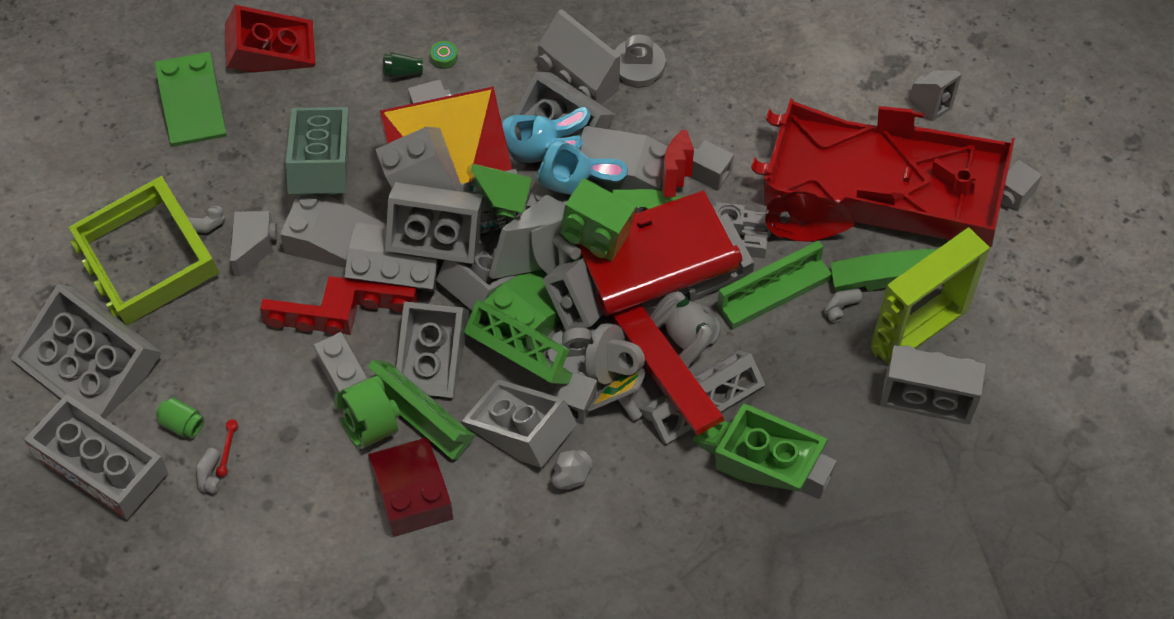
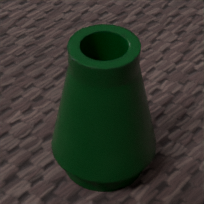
(400, 65)

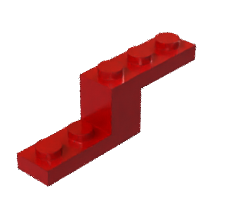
(338, 305)

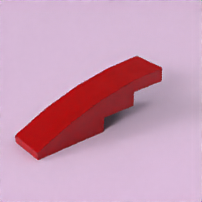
(677, 163)

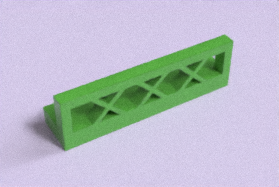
(773, 285)
(513, 348)
(423, 411)

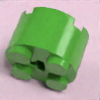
(367, 412)

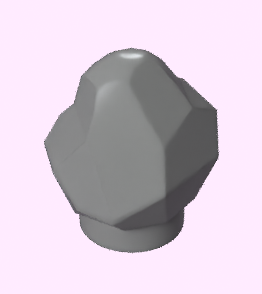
(571, 469)

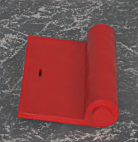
(664, 253)

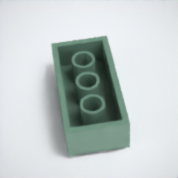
(318, 151)

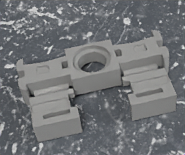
(753, 226)

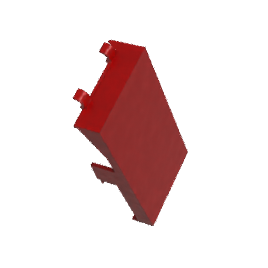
(890, 171)

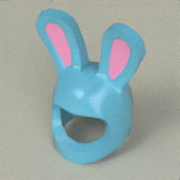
(540, 132)
(567, 165)

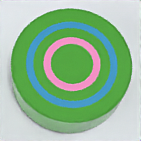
(443, 54)

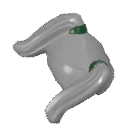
(687, 324)

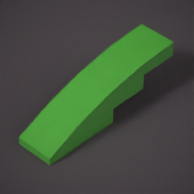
(874, 270)

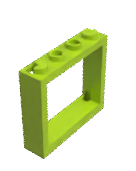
(118, 214)
(956, 266)

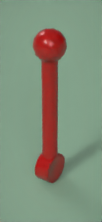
(231, 426)

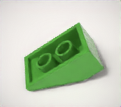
(190, 99)
(526, 301)
(768, 450)

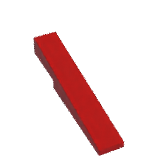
(668, 369)

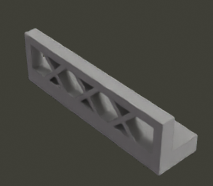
(709, 379)

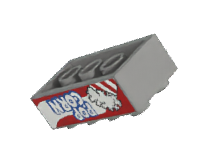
(96, 456)

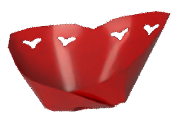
(818, 218)

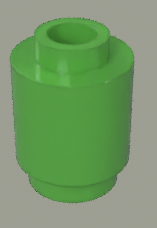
(179, 418)

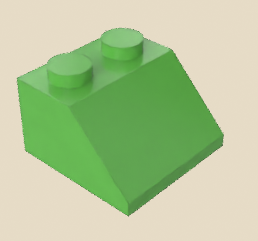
(501, 189)

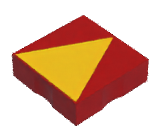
(468, 125)

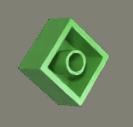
(597, 219)

